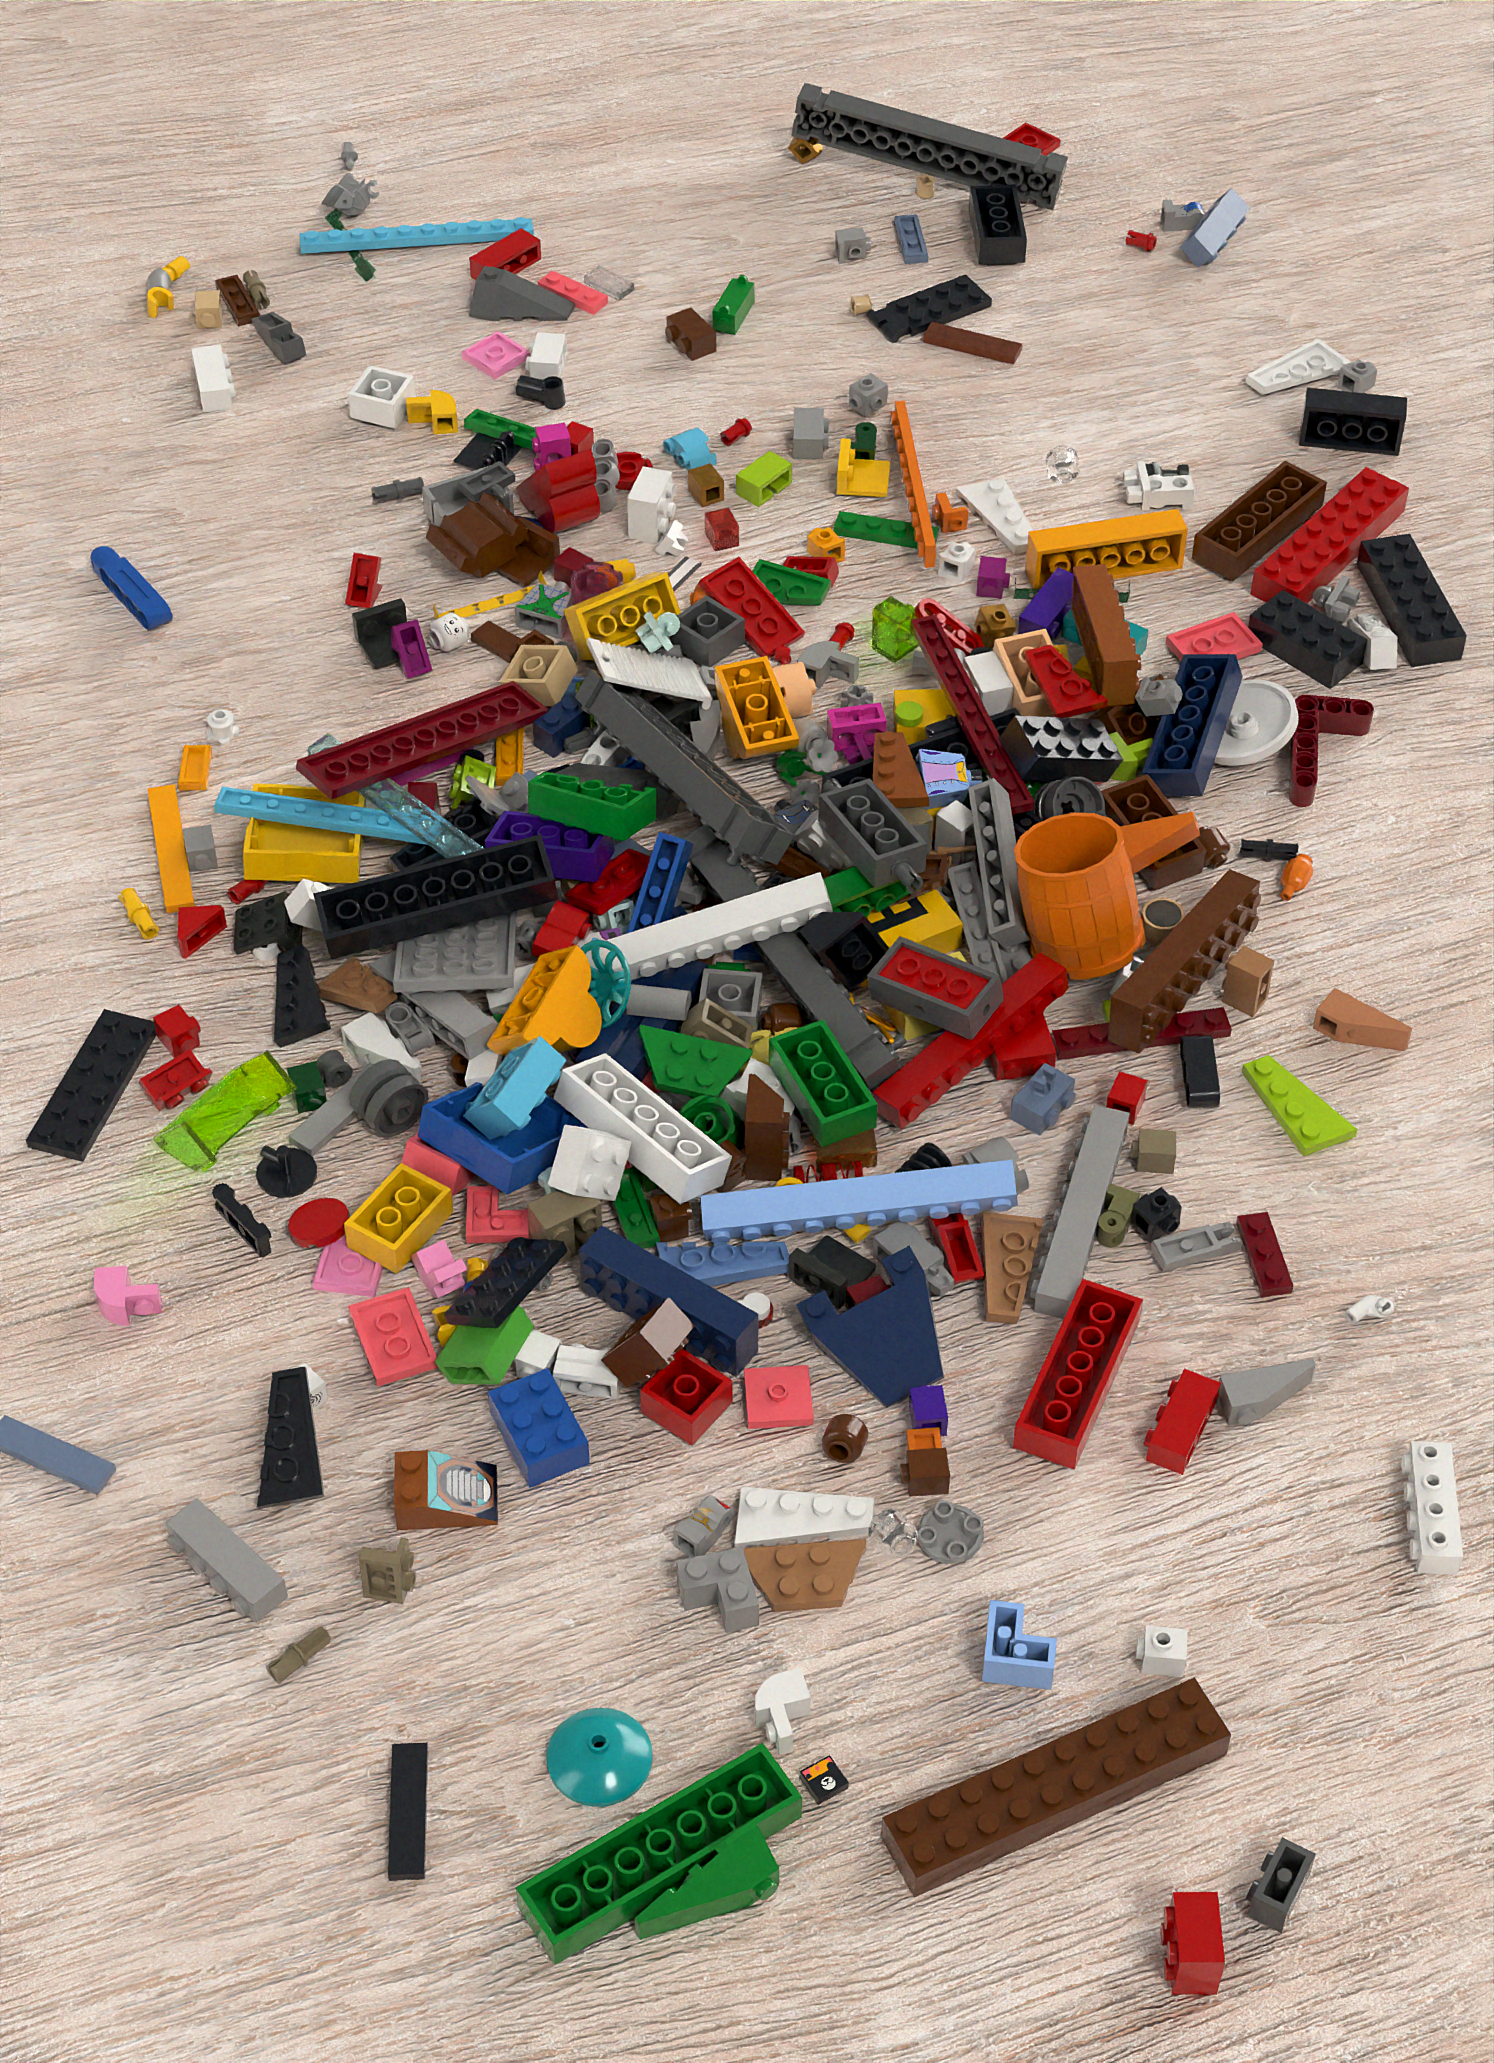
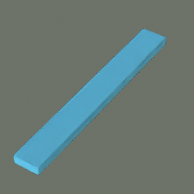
(311, 814)

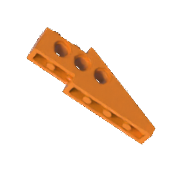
(1157, 838)

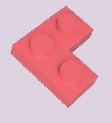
(488, 1223)

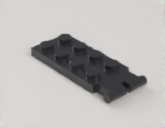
(935, 304)

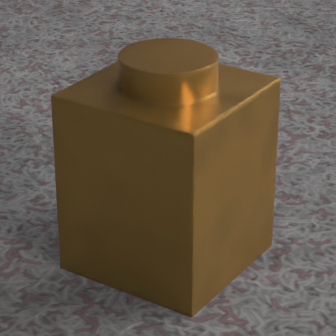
(706, 485)

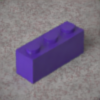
(1049, 605)

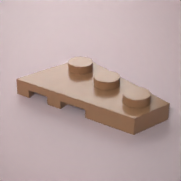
(357, 987)

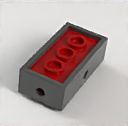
(935, 987)

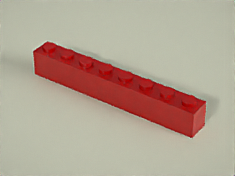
(954, 1056)

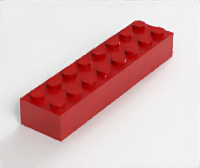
(1331, 537)

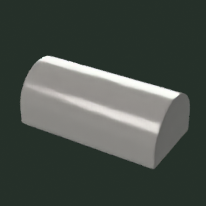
(659, 1002)

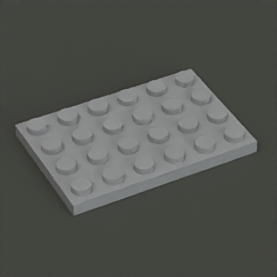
(459, 958)

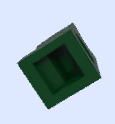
(865, 441)

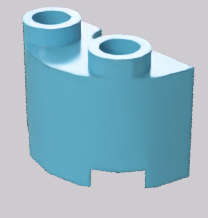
(690, 449)

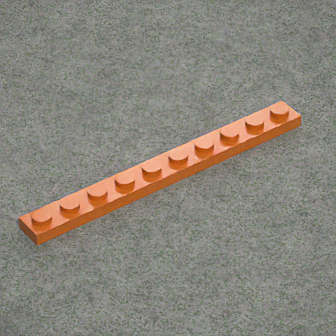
(913, 484)

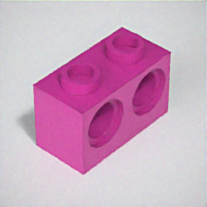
(849, 721)

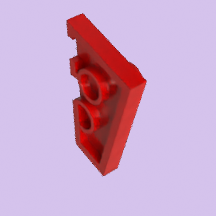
(1060, 685)

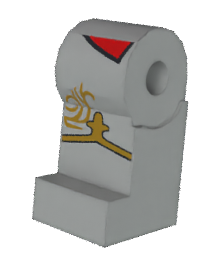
(703, 1527)

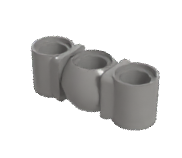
(607, 473)

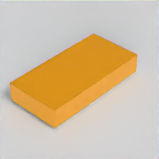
(195, 767)

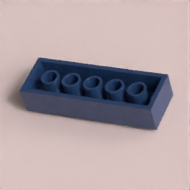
(1191, 737)
(639, 1281)

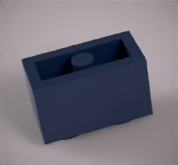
(559, 723)

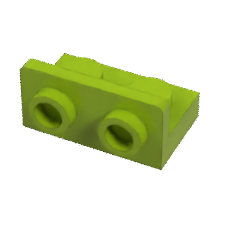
(470, 766)

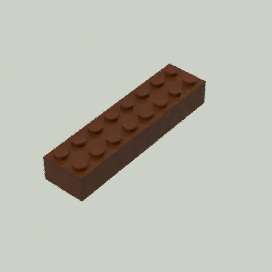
(1184, 961)

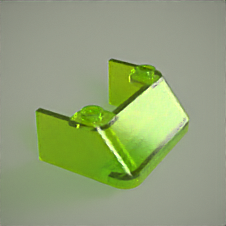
(224, 1111)

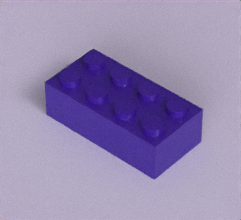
(570, 850)

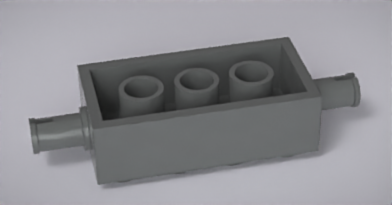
(872, 833)

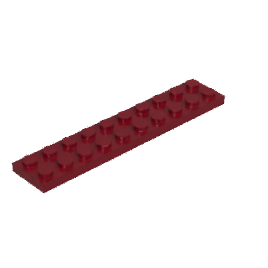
(420, 740)

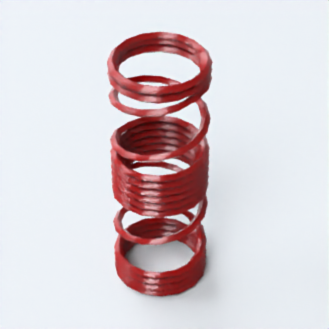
(828, 1171)

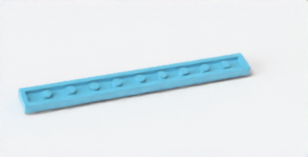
(411, 235)

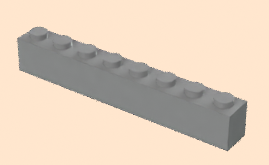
(1083, 1205)

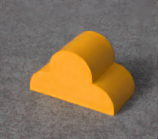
(753, 709)
(552, 1005)

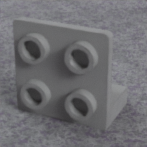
(510, 798)

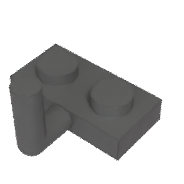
(491, 481)

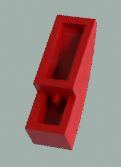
(958, 1247)

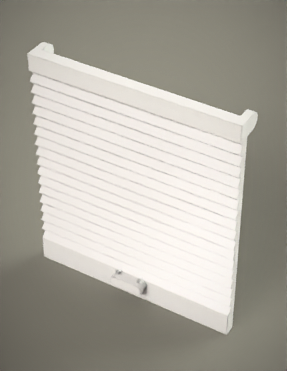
(649, 671)

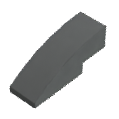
(279, 336)

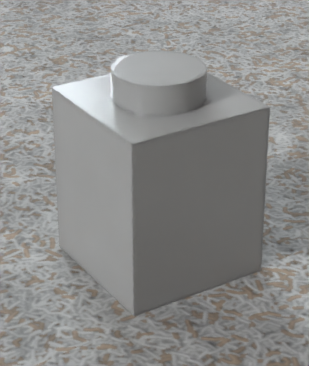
(200, 848)

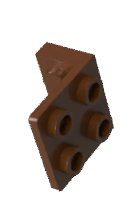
(534, 555)

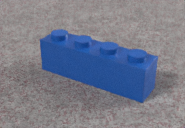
(661, 882)

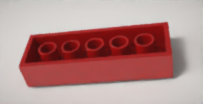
(1077, 1374)

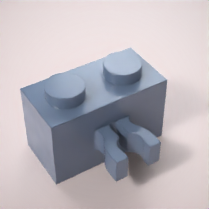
(1043, 1099)

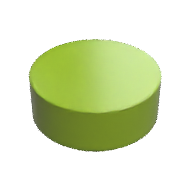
(909, 714)

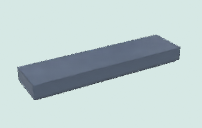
(54, 1455)

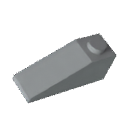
(1256, 1392)

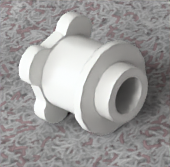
(221, 726)

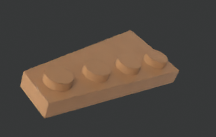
(1007, 1262)

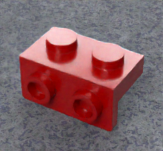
(175, 1080)

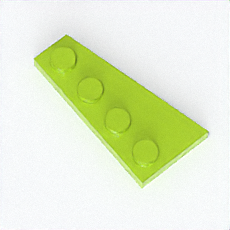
(1298, 1109)

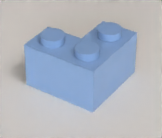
(1013, 1656)

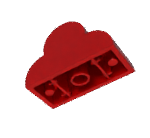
(563, 492)

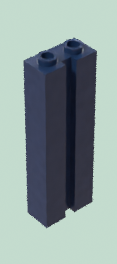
(621, 1039)

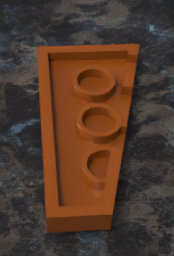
(896, 771)

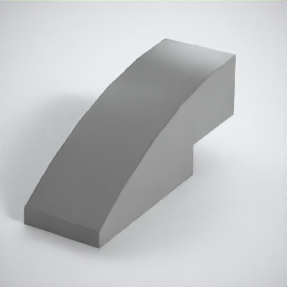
(706, 731)

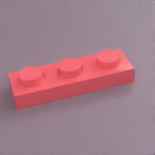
(582, 295)

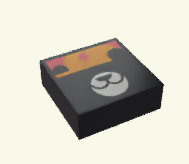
(824, 1779)

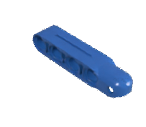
(130, 588)

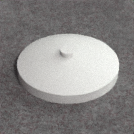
(1258, 724)

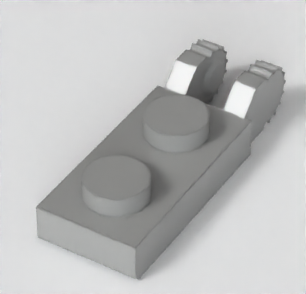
(1195, 1245)

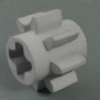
(856, 696)

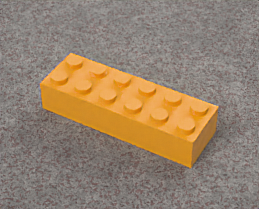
(1123, 544)

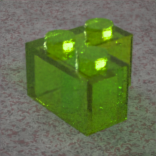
(892, 629)

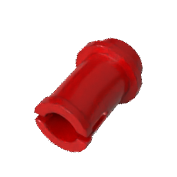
(1145, 241)
(741, 428)
(843, 633)

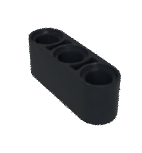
(1199, 1071)

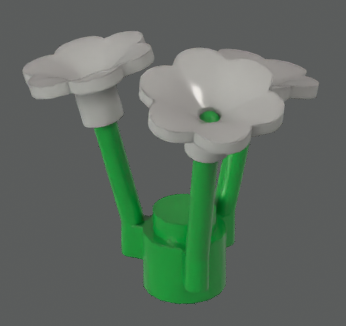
(792, 765)

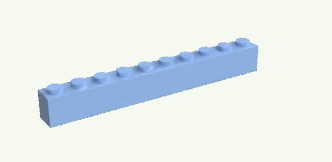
(859, 1201)

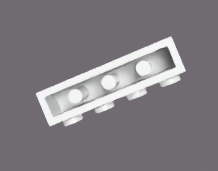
(1433, 1508)

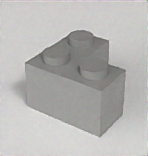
(720, 1580)

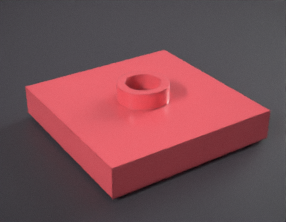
(778, 1397)

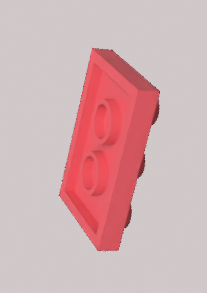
(1217, 636)
(393, 1336)

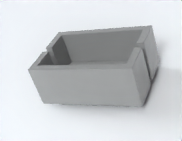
(446, 499)

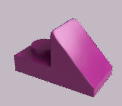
(411, 648)

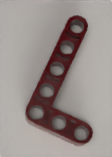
(1318, 716)

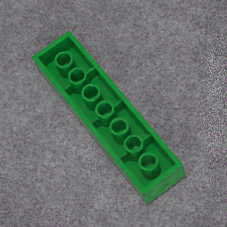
(654, 1851)

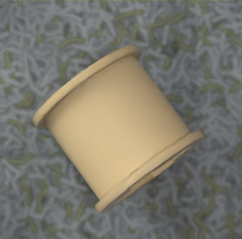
(925, 186)
(860, 304)

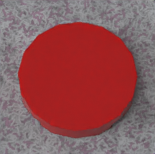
(629, 468)
(318, 1222)

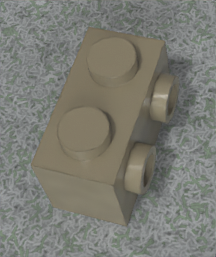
(716, 1024)

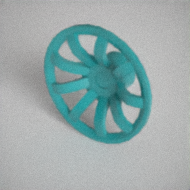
(607, 983)

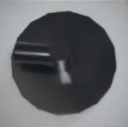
(285, 1171)

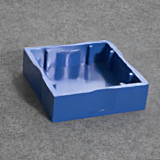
(502, 1161)

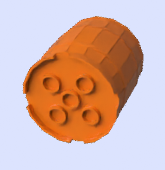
(1079, 894)

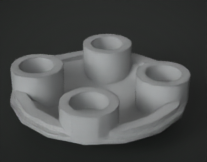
(950, 1533)

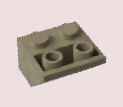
(564, 1219)

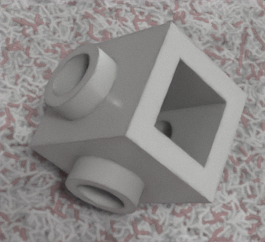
(868, 394)

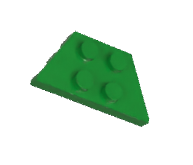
(690, 1063)

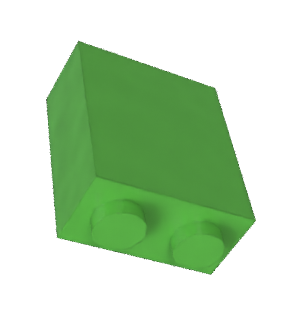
(484, 1353)

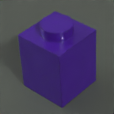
(928, 1408)

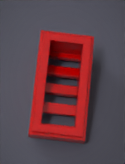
(819, 566)

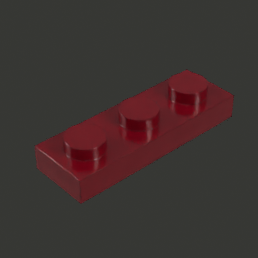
(1264, 1254)

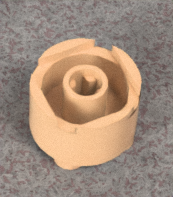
(795, 688)

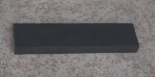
(408, 1812)

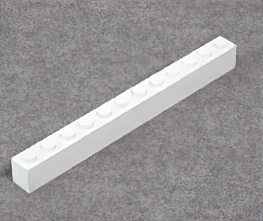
(703, 932)

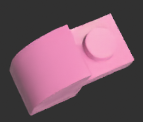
(439, 1269)
(120, 1300)

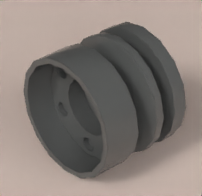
(1067, 797)

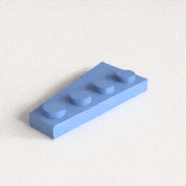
(726, 1262)

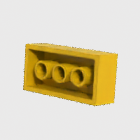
(620, 612)

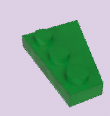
(792, 585)

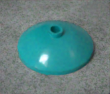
(599, 1774)

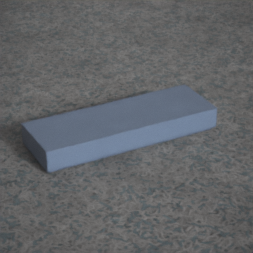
(911, 239)

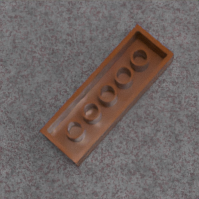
(1105, 634)

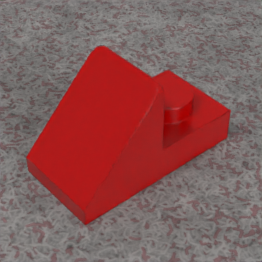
(363, 580)

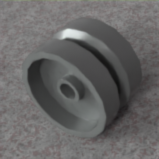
(388, 1098)

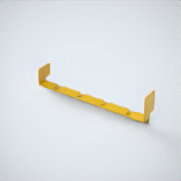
(490, 604)

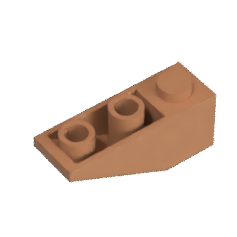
(1357, 1023)

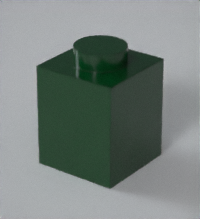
(311, 1089)

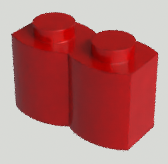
(562, 929)

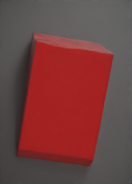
(198, 926)

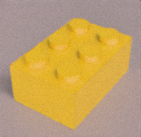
(398, 1218)

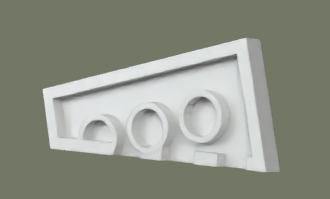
(1301, 366)
(999, 511)
(784, 1515)

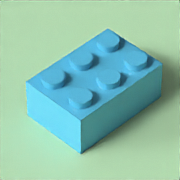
(515, 1089)

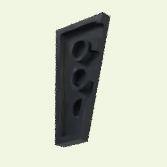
(298, 1002)
(291, 1450)

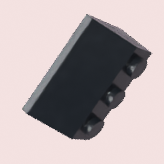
(845, 945)

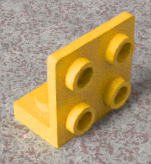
(861, 475)

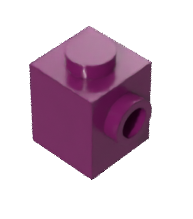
(992, 577)

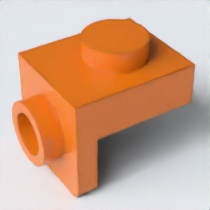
(948, 518)

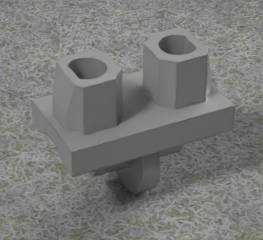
(1337, 601)

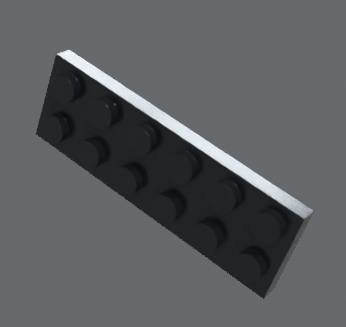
(92, 1085)

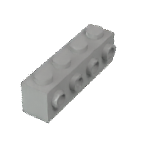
(226, 1560)

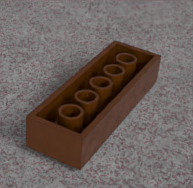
(1258, 520)

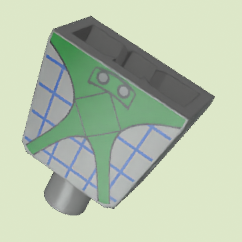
(544, 609)

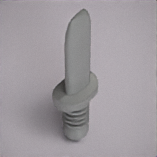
(349, 156)

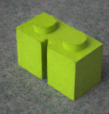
(766, 471)

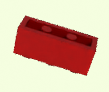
(510, 254)
(1181, 1421)

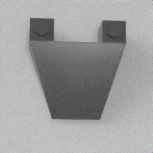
(640, 779)

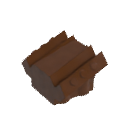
(479, 536)

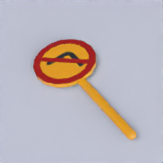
(882, 1024)

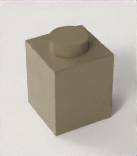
(1155, 1151)

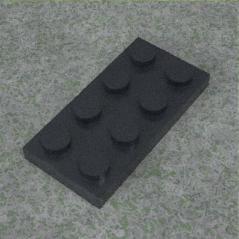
(505, 1282)

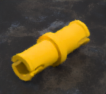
(138, 913)

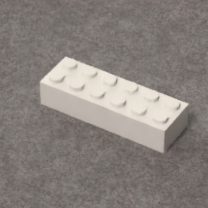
(663, 1141)

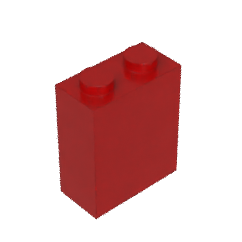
(1024, 1051)

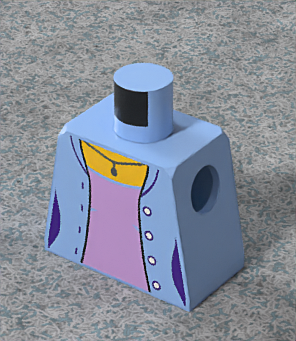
(945, 777)

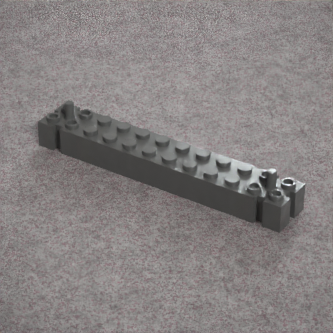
(927, 145)
(684, 770)
(798, 967)

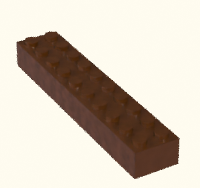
(1054, 1786)

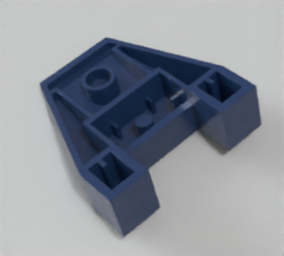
(886, 1339)

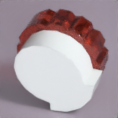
(760, 1304)

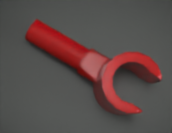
(782, 655)

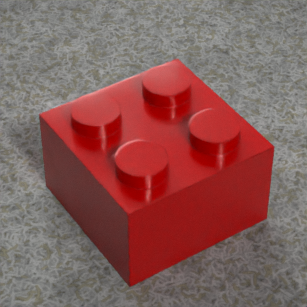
(686, 1396)
(1193, 1943)

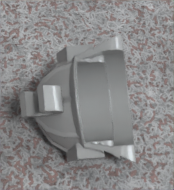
(350, 195)

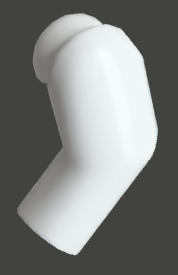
(1369, 1306)

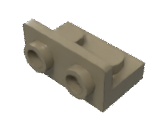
(386, 1573)

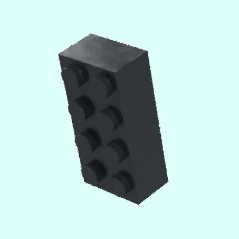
(997, 224)
(1353, 421)
(1307, 639)
(1060, 748)

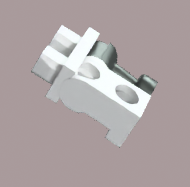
(1158, 487)

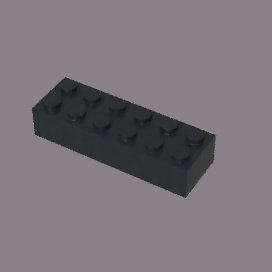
(1411, 600)

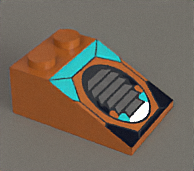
(443, 1491)

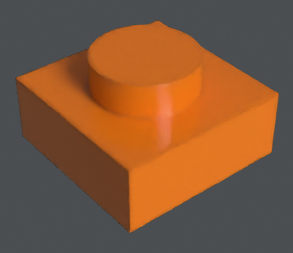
(923, 1438)

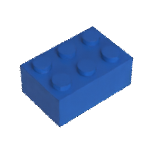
(539, 1427)

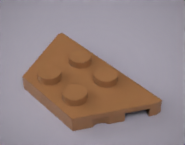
(805, 1573)

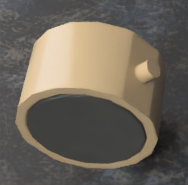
(1160, 918)

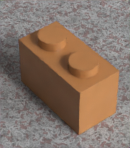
(1247, 980)

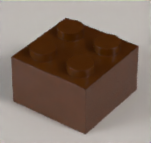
(648, 1344)

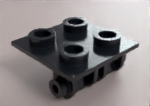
(487, 450)

